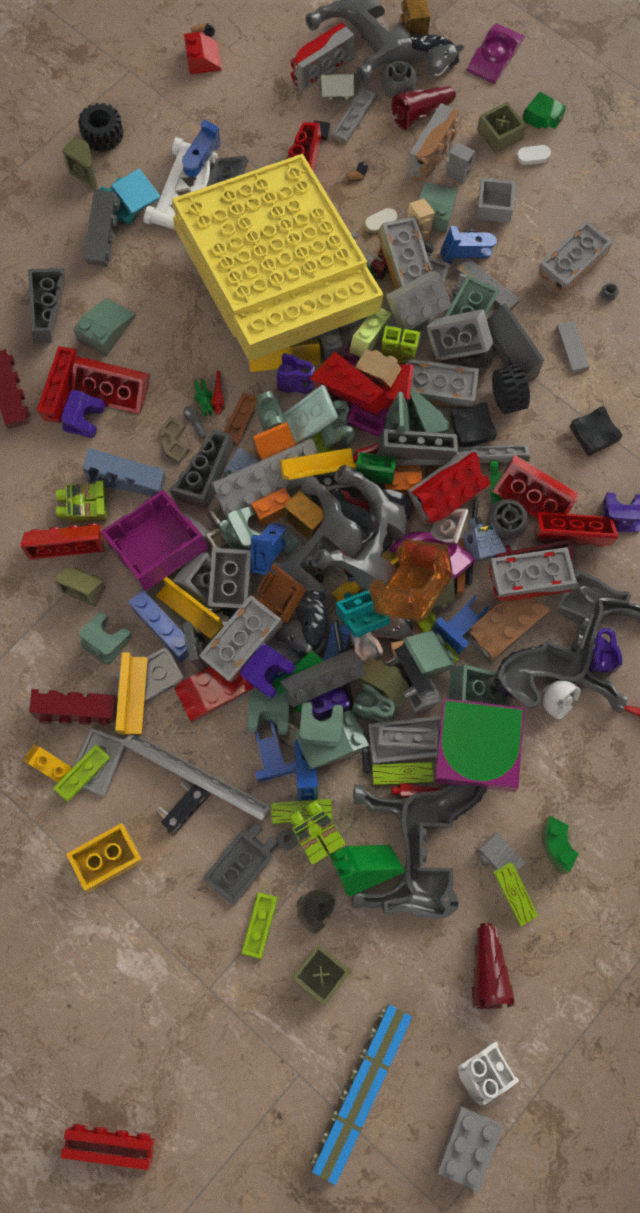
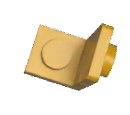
(46, 763)

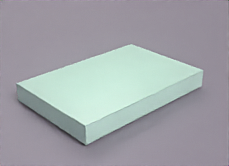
(310, 415)

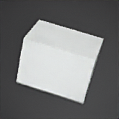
(450, 527)

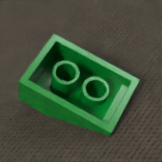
(365, 866)

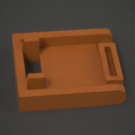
(277, 592)

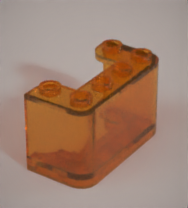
(417, 582)

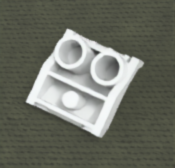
(486, 1075)

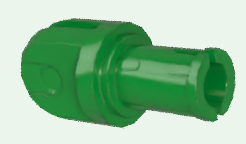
(203, 397)

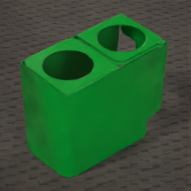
(544, 112)

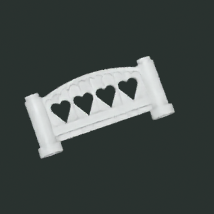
(163, 213)

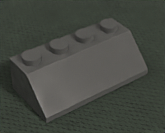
(513, 343)

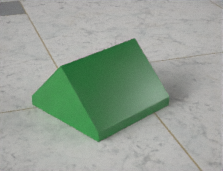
(376, 467)

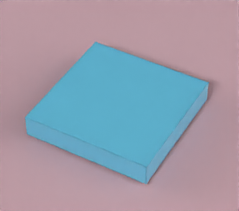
(135, 191)

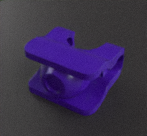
(290, 375)
(76, 408)
(625, 516)
(606, 654)
(263, 666)
(327, 701)

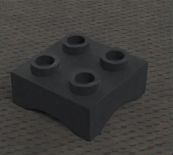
(473, 425)
(595, 431)

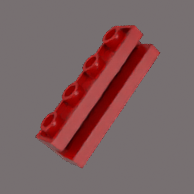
(57, 385)
(108, 1147)

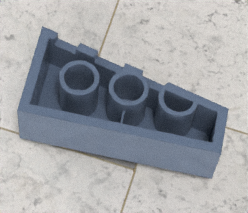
(123, 473)

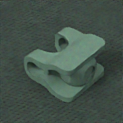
(269, 411)
(338, 428)
(236, 529)
(100, 644)
(370, 705)
(264, 708)
(317, 732)

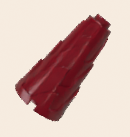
(418, 105)
(490, 973)

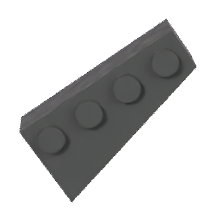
(45, 298)
(208, 466)

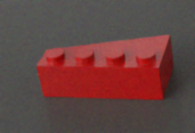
(307, 143)
(349, 384)

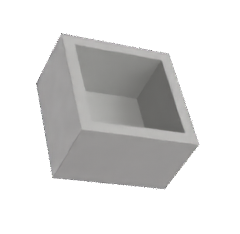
(495, 200)

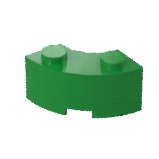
(557, 845)

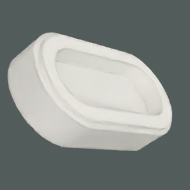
(533, 155)
(375, 221)

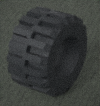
(98, 116)
(511, 389)

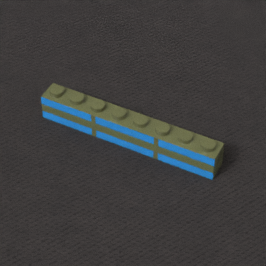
(361, 1094)

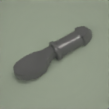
(191, 415)

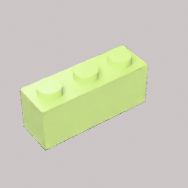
(370, 332)

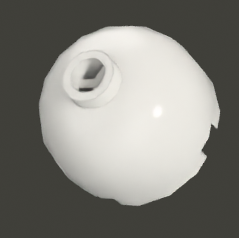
(558, 698)

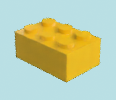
(104, 857)

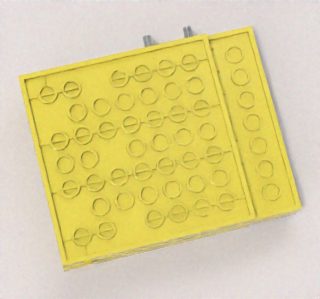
(276, 256)

